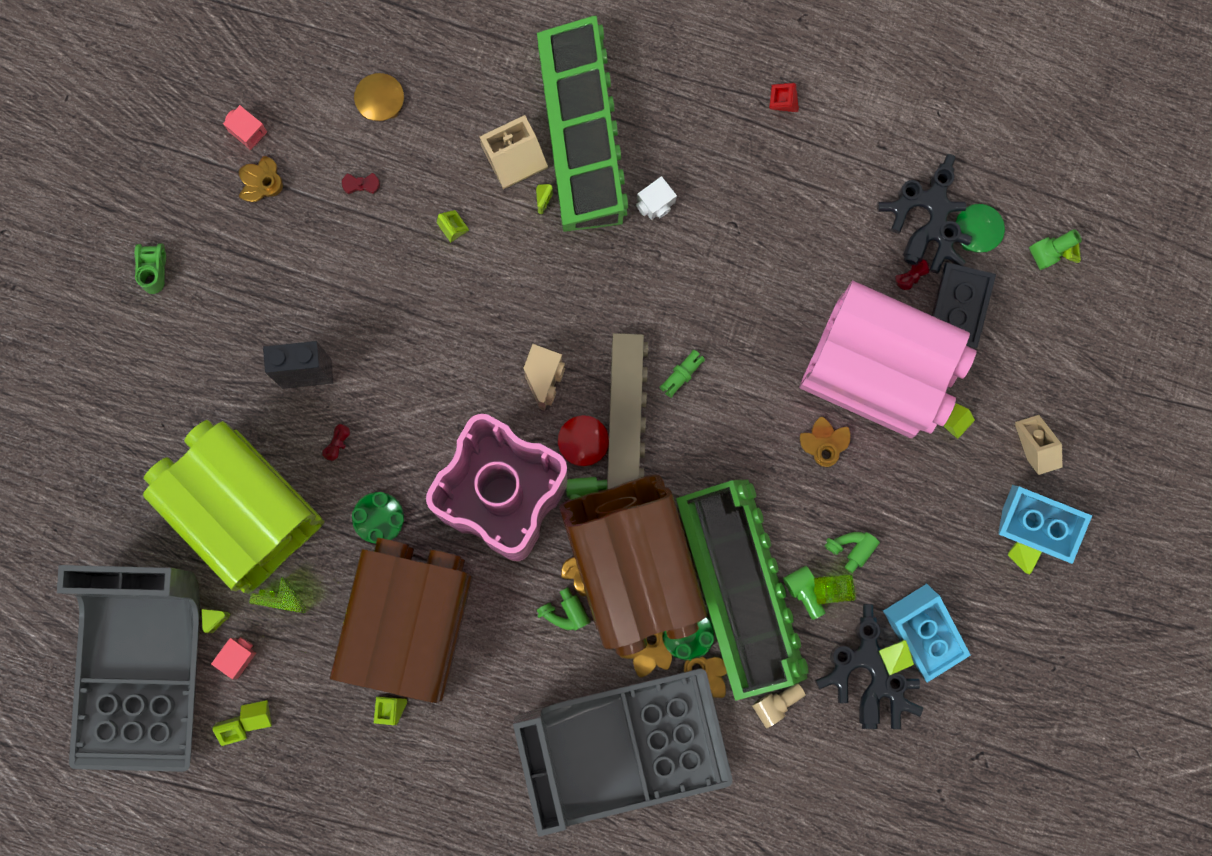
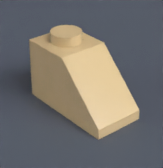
(1039, 444)

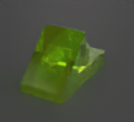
(834, 589)
(286, 599)

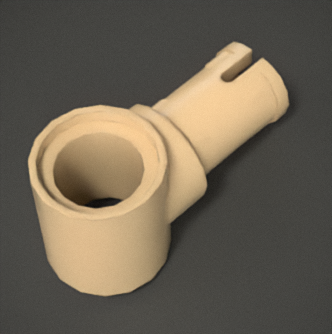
(772, 707)

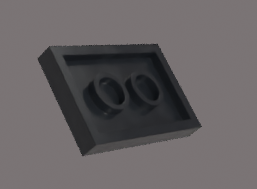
(964, 299)

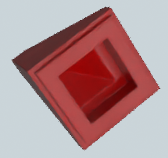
(784, 97)

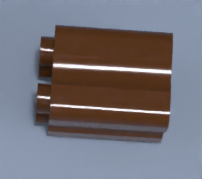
(634, 563)
(402, 622)

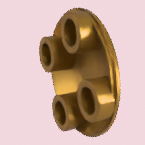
(379, 97)

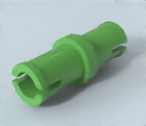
(682, 373)

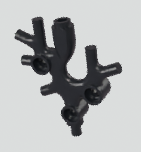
(939, 207)
(868, 657)

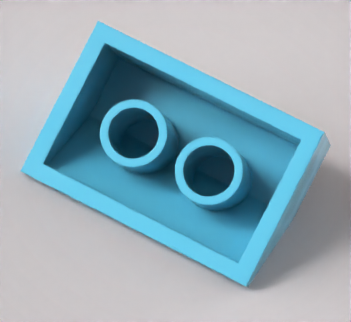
(1043, 523)

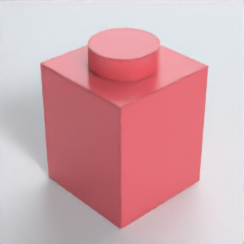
(244, 127)
(234, 657)

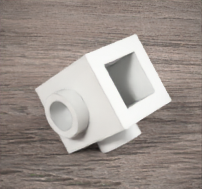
(656, 199)

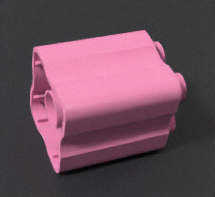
(888, 362)
(498, 487)

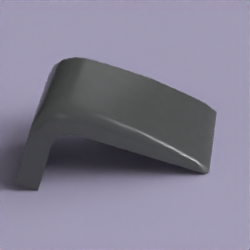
(133, 666)
(621, 750)

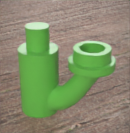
(584, 486)
(860, 553)
(573, 608)

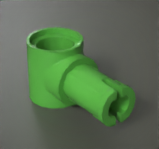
(1049, 250)
(802, 586)

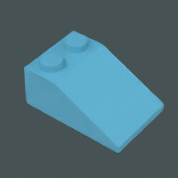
(928, 632)

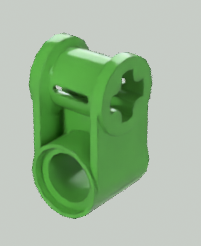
(150, 261)

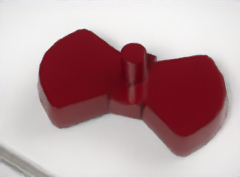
(351, 184)
(906, 280)
(331, 452)

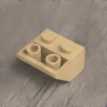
(513, 152)
(541, 372)

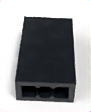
(298, 364)

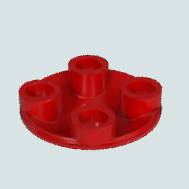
(583, 440)

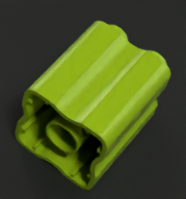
(231, 506)

